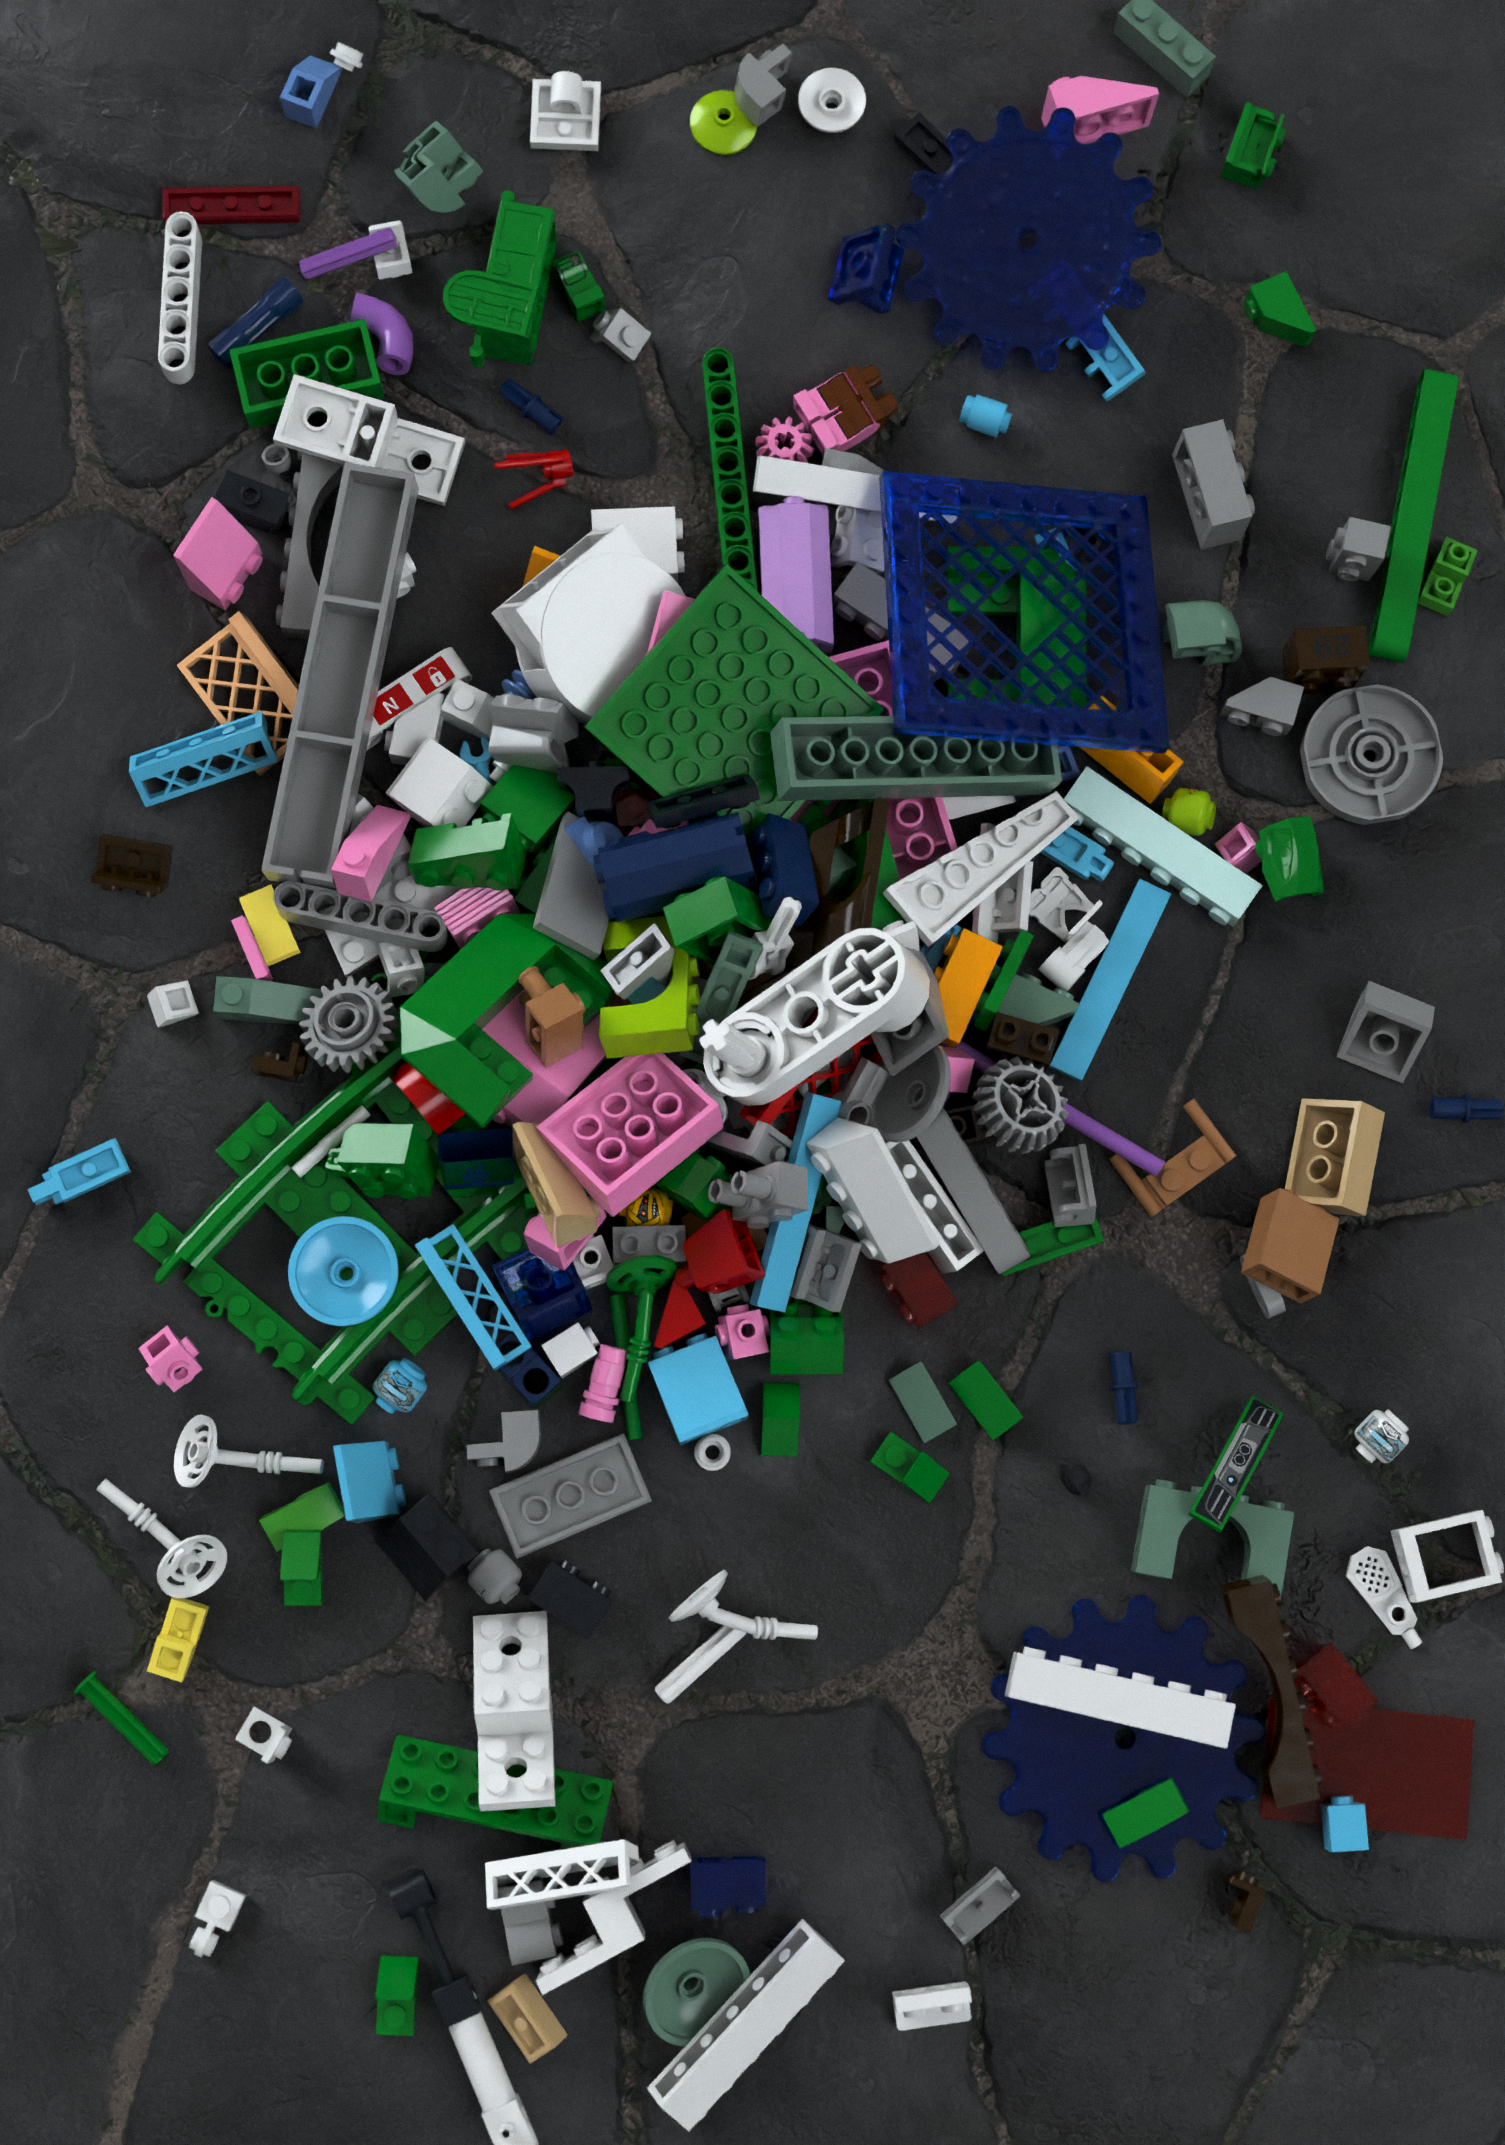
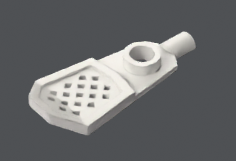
(1387, 1597)

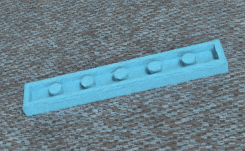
(1110, 980)
(787, 1237)

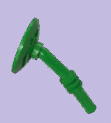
(644, 1286)

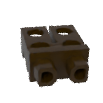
(1016, 1037)

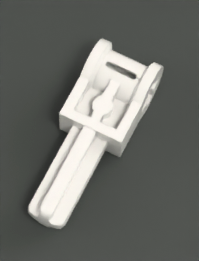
(776, 940)

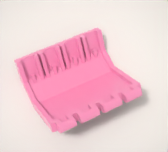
(551, 1085)

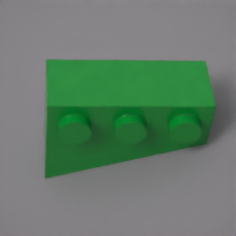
(469, 855)

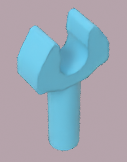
(479, 763)

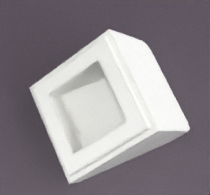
(172, 1003)

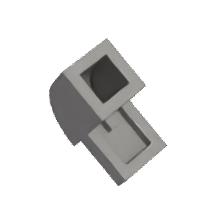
(757, 86)
(519, 1445)

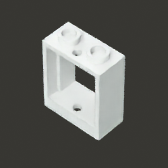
(1412, 1566)

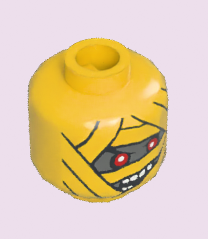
(649, 1209)

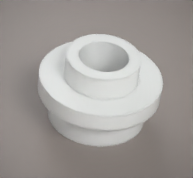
(346, 57)
(712, 1440)

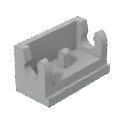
(1070, 1186)
(980, 1905)

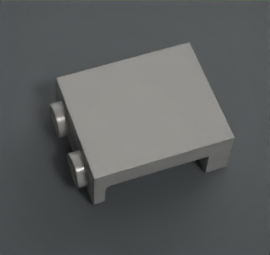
(751, 1150)

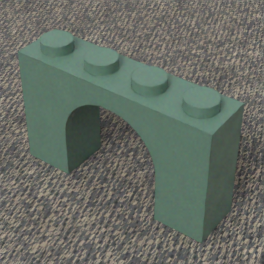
(1165, 1514)

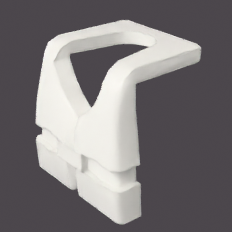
(1056, 897)

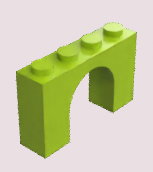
(662, 1023)

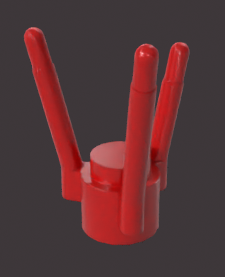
(554, 465)

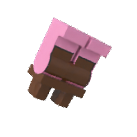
(844, 409)

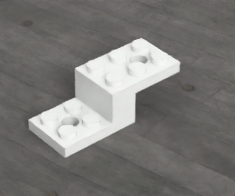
(367, 434)
(513, 1711)
(613, 1919)

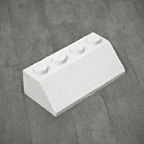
(871, 1191)

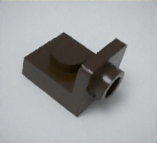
(275, 1066)
(1245, 1907)

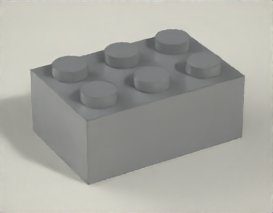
(1213, 484)

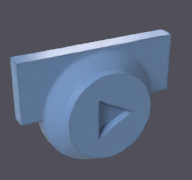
(592, 836)

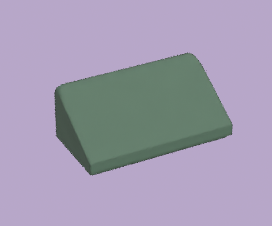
(922, 1402)

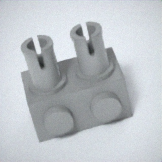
(764, 1194)

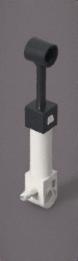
(462, 2015)

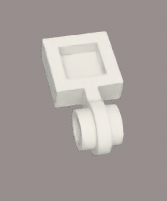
(220, 1910)

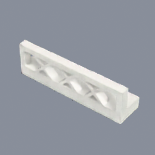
(557, 1865)

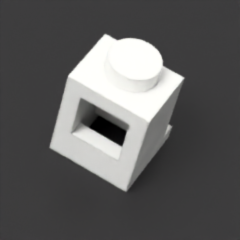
(596, 1273)

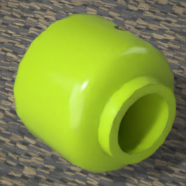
(1190, 811)

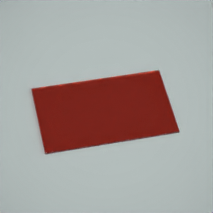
(1398, 1764)

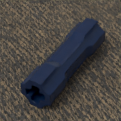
(275, 305)

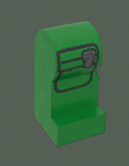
(579, 286)

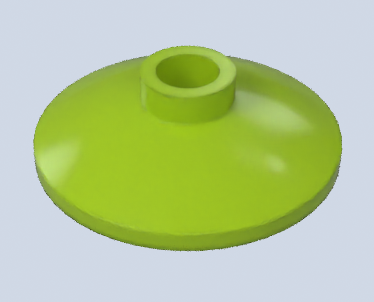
(719, 135)

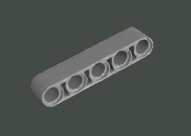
(373, 928)
(973, 1194)

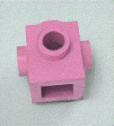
(754, 1336)
(171, 1359)

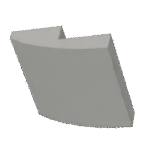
(825, 1268)

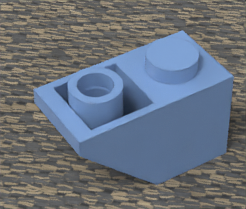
(309, 90)

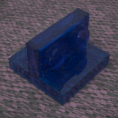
(867, 268)

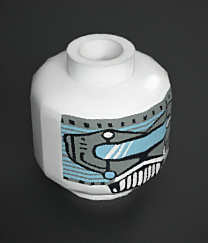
(1381, 1436)

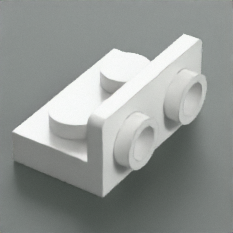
(932, 2005)

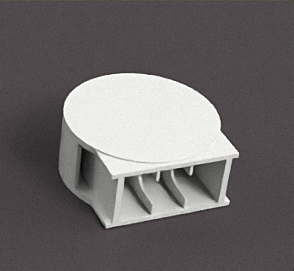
(586, 620)

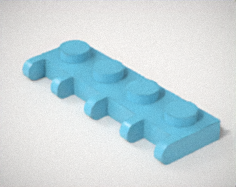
(1113, 360)

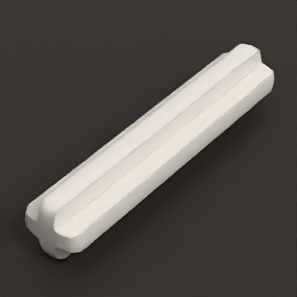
(698, 1663)

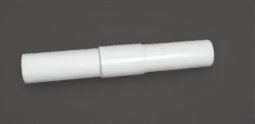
(329, 1142)

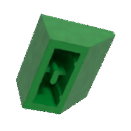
(806, 1339)

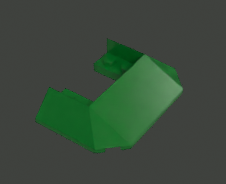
(1034, 619)
(447, 1014)

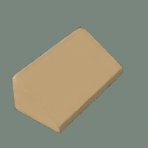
(527, 2018)

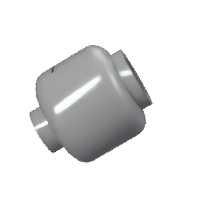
(494, 1576)

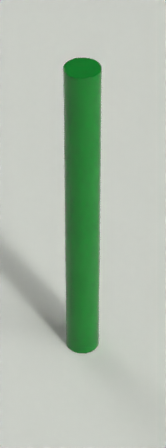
(622, 1341)

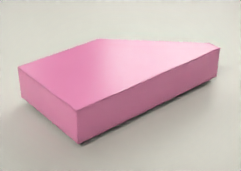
(251, 949)

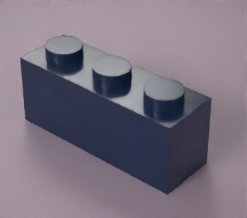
(784, 866)

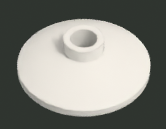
(835, 87)

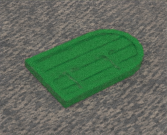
(490, 302)

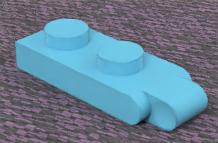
(1079, 855)

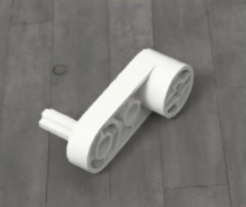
(856, 982)

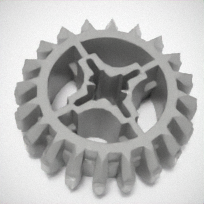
(1035, 1100)

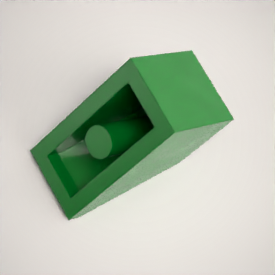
(1279, 310)

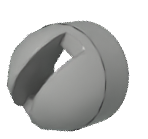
(274, 451)

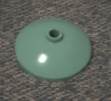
(680, 2008)

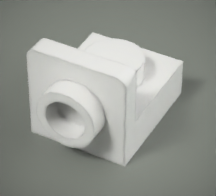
(403, 969)

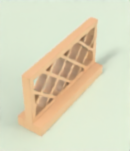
(268, 666)

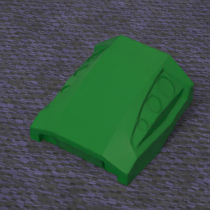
(1290, 858)

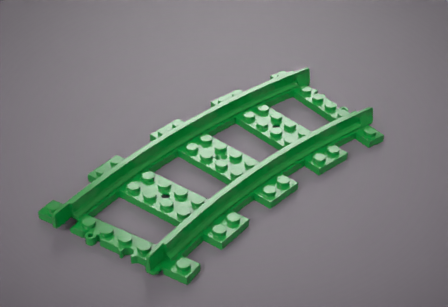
(263, 1158)

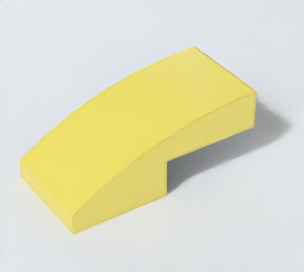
(269, 928)
(178, 1639)

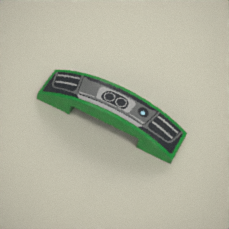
(1236, 1464)

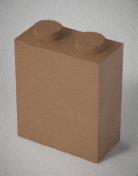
(1290, 1245)

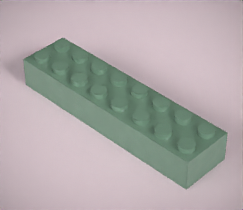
(868, 760)

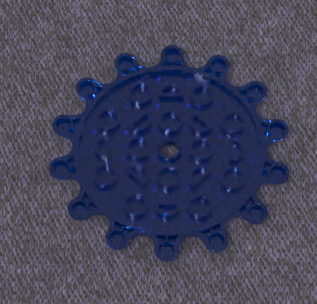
(1017, 186)
(1076, 1771)

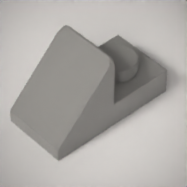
(645, 957)

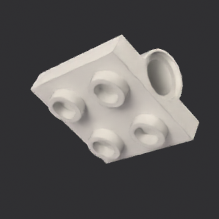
(565, 113)

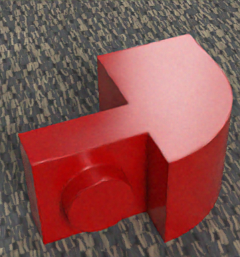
(427, 1099)

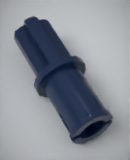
(531, 406)
(1466, 1108)
(1123, 1387)

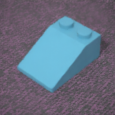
(369, 1481)

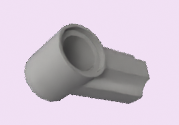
(861, 1092)

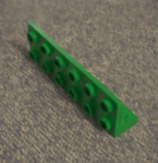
(446, 1784)

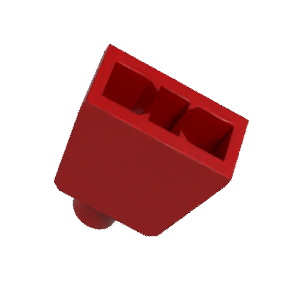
(720, 1256)

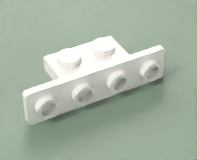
(1007, 906)

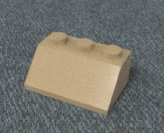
(1335, 1154)
(553, 1187)

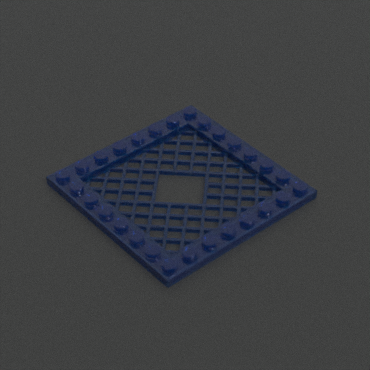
(917, 713)

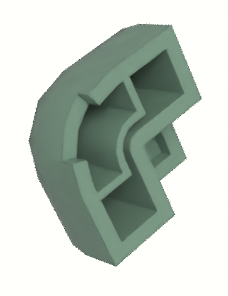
(437, 169)
(1202, 630)

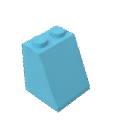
(697, 1388)

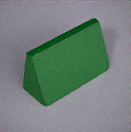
(985, 1400)

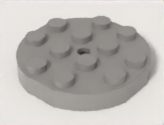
(1375, 721)

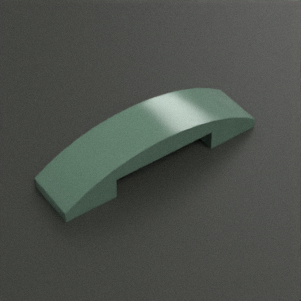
(724, 985)

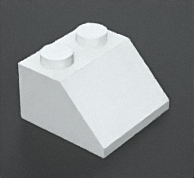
(438, 787)

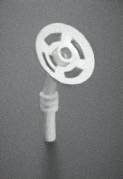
(207, 1453)
(183, 1551)
(705, 1604)

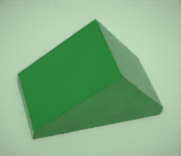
(780, 1419)

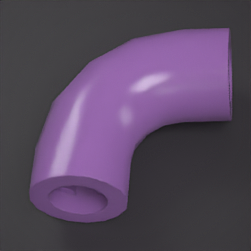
(391, 330)

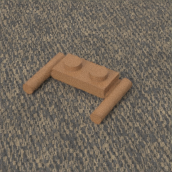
(1182, 1170)

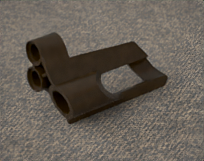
(835, 917)

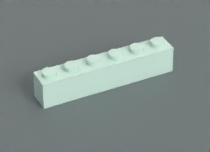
(1161, 848)

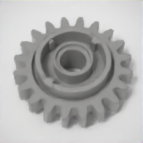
(372, 1018)

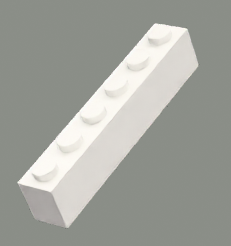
(1120, 1699)
(745, 2025)

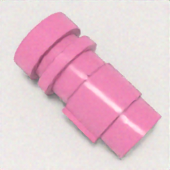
(604, 1384)

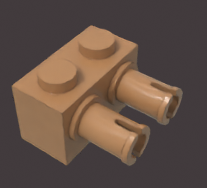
(552, 1017)

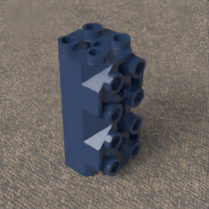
(653, 869)

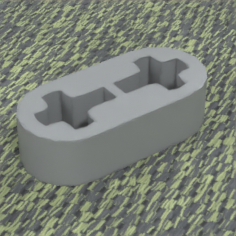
(1267, 1298)

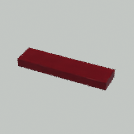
(234, 204)

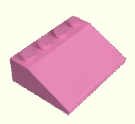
(631, 1128)

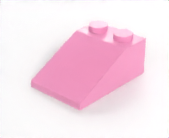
(1101, 105)
(218, 556)

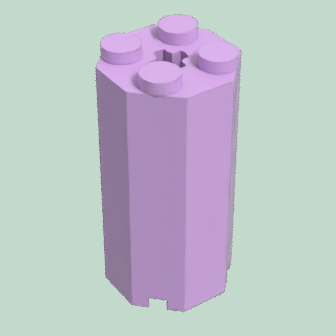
(798, 566)

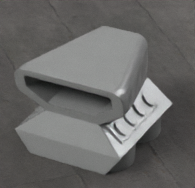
(531, 732)

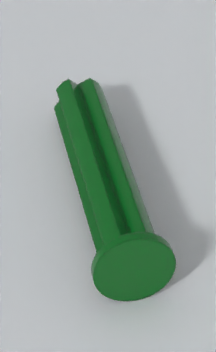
(122, 1719)

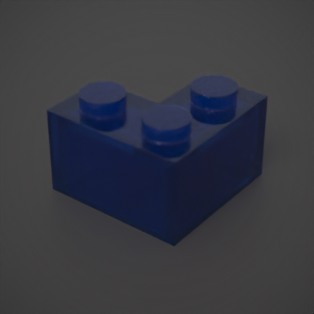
(726, 1883)

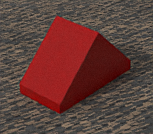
(679, 1318)

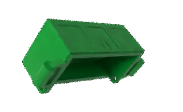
(521, 251)

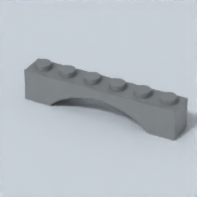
(314, 486)

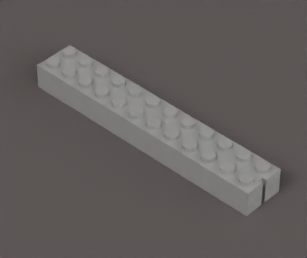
(340, 674)

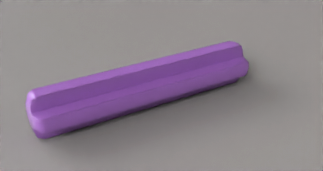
(348, 253)

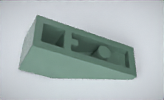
(261, 1000)

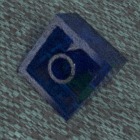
(540, 1293)

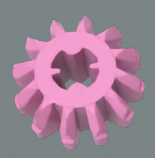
(782, 435)

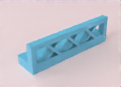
(199, 747)
(460, 1303)

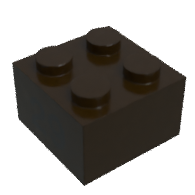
(1326, 657)

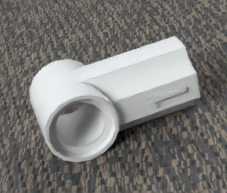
(1069, 962)

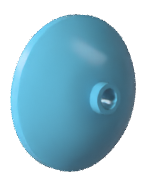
(325, 1253)

